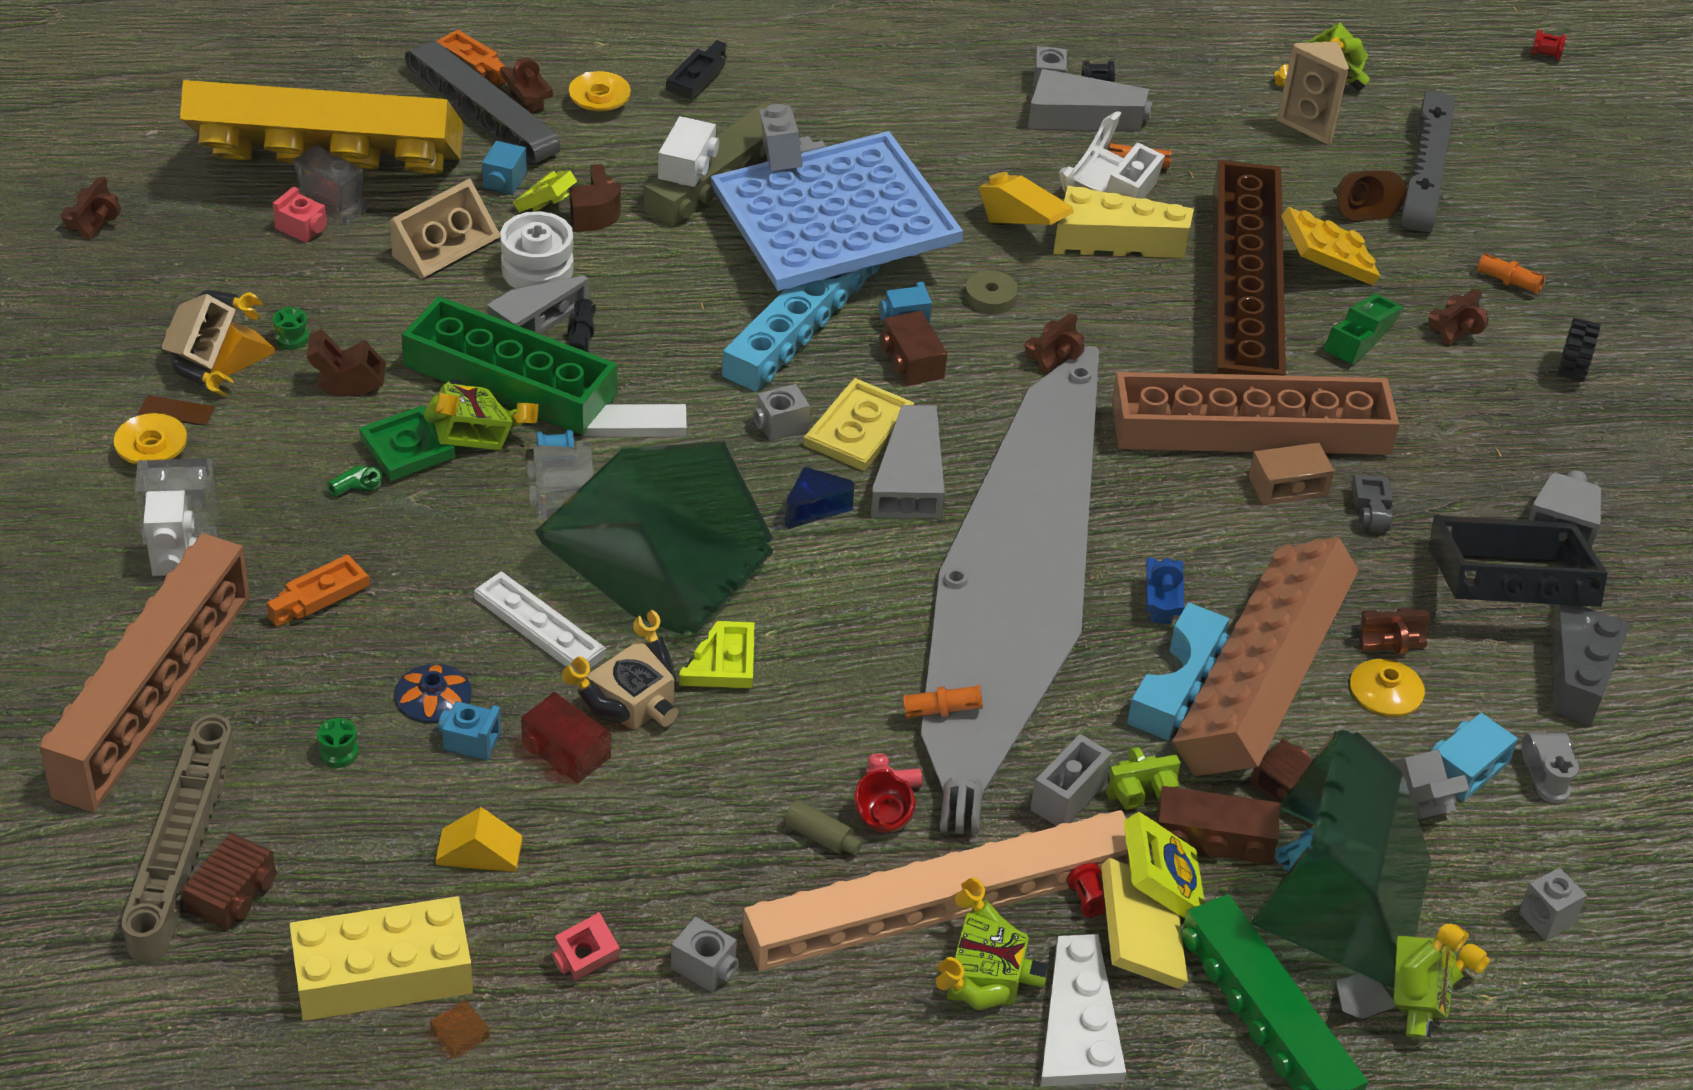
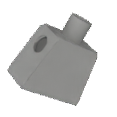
(1570, 500)

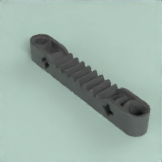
(1425, 185)

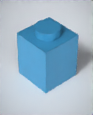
(504, 167)

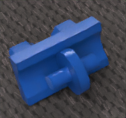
(1164, 589)

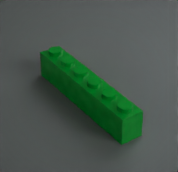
(1268, 999)

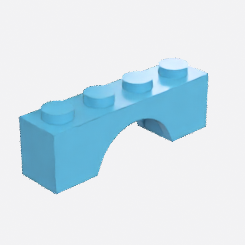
(1164, 699)

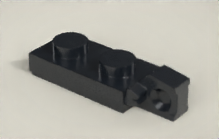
(697, 70)

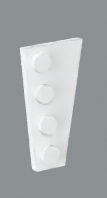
(1082, 1025)

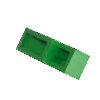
(1362, 328)

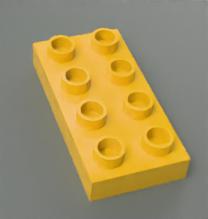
(345, 123)

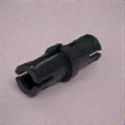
(581, 325)

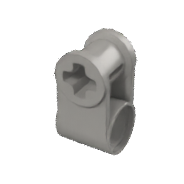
(1550, 764)

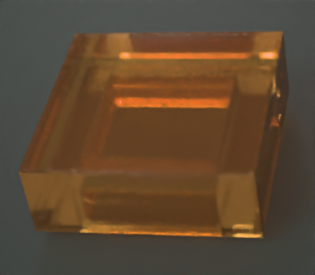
(459, 1029)

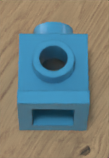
(906, 301)
(470, 729)

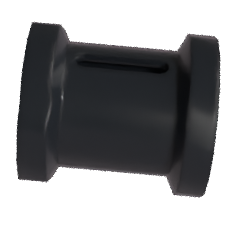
(1099, 71)

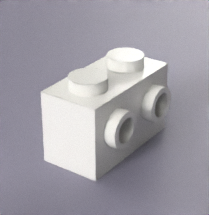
(687, 151)
(167, 529)

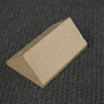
(1314, 89)
(442, 230)

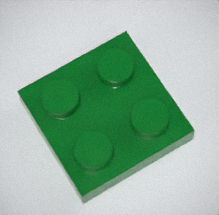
(405, 443)

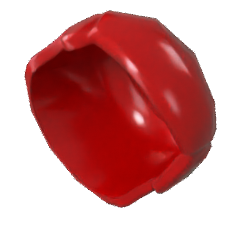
(884, 801)

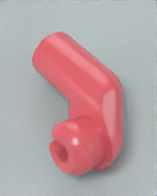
(880, 761)

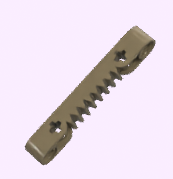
(176, 839)

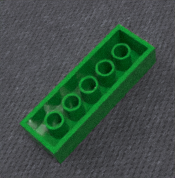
(511, 363)

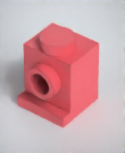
(299, 215)
(591, 934)

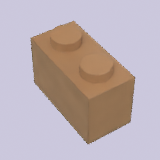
(1291, 473)

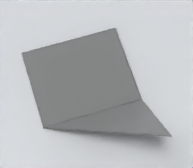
(1363, 996)

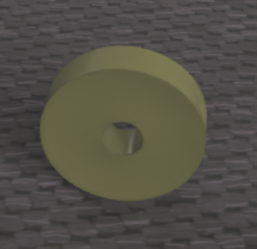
(991, 292)

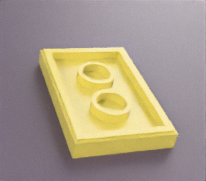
(856, 424)
(1141, 930)

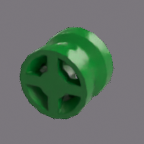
(290, 328)
(331, 735)

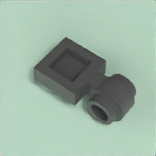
(1375, 500)

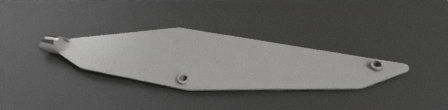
(1013, 585)

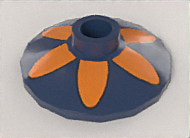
(430, 690)

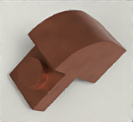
(595, 204)
(346, 371)

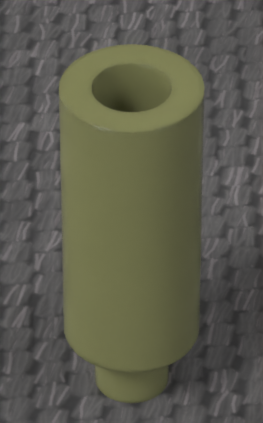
(822, 828)

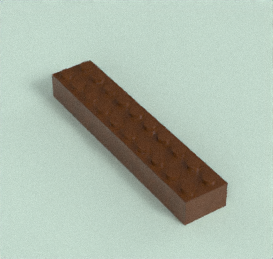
(1247, 270)

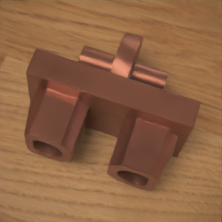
(527, 84)
(92, 209)
(1460, 316)
(1056, 344)
(1394, 630)

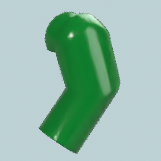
(355, 478)

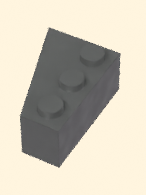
(1583, 659)

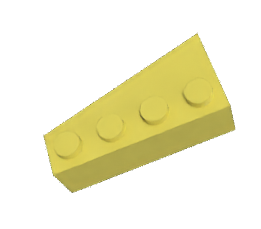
(1122, 225)

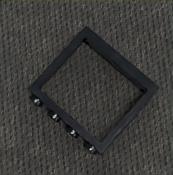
(1577, 584)

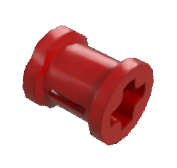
(1548, 44)
(1088, 889)

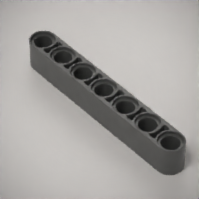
(481, 101)

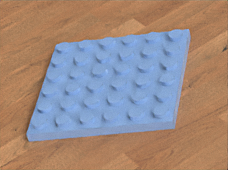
(837, 212)

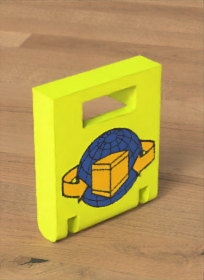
(1175, 873)

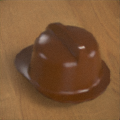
(1370, 194)

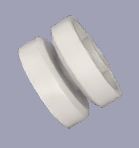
(536, 249)

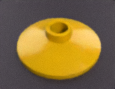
(599, 91)
(150, 438)
(1387, 687)

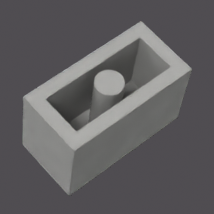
(780, 137)
(1071, 781)

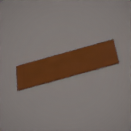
(178, 409)

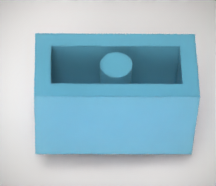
(1477, 751)

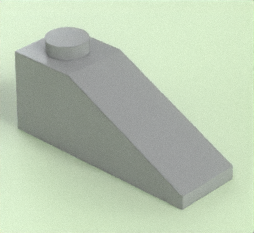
(540, 305)

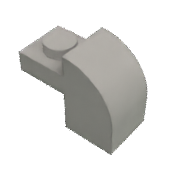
(1429, 784)

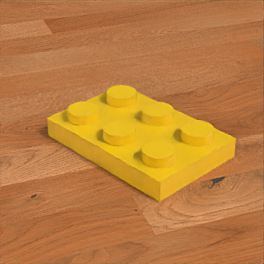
(1330, 245)

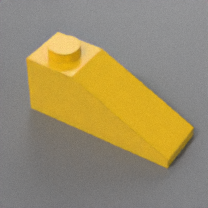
(1020, 201)

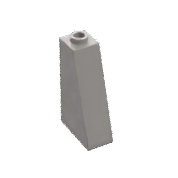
(1083, 102)
(911, 470)

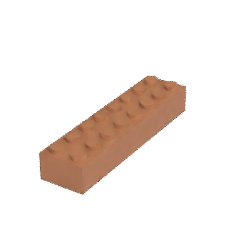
(1253, 412)
(1266, 658)
(145, 673)

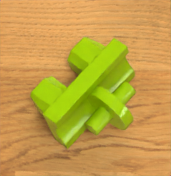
(1141, 775)

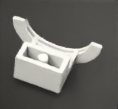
(1110, 173)

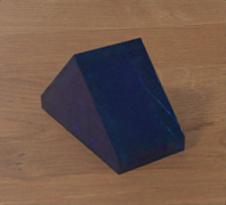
(818, 497)

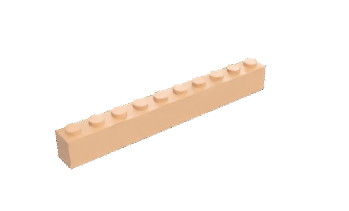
(926, 891)

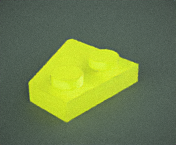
(550, 187)
(723, 658)

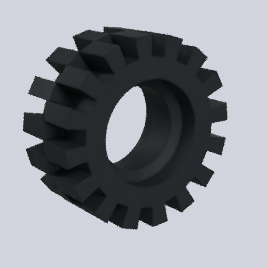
(1579, 349)

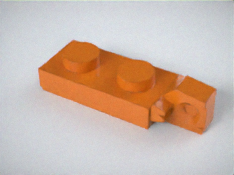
(475, 55)
(317, 590)

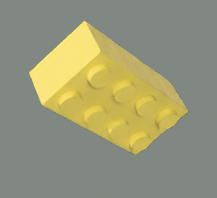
(381, 958)

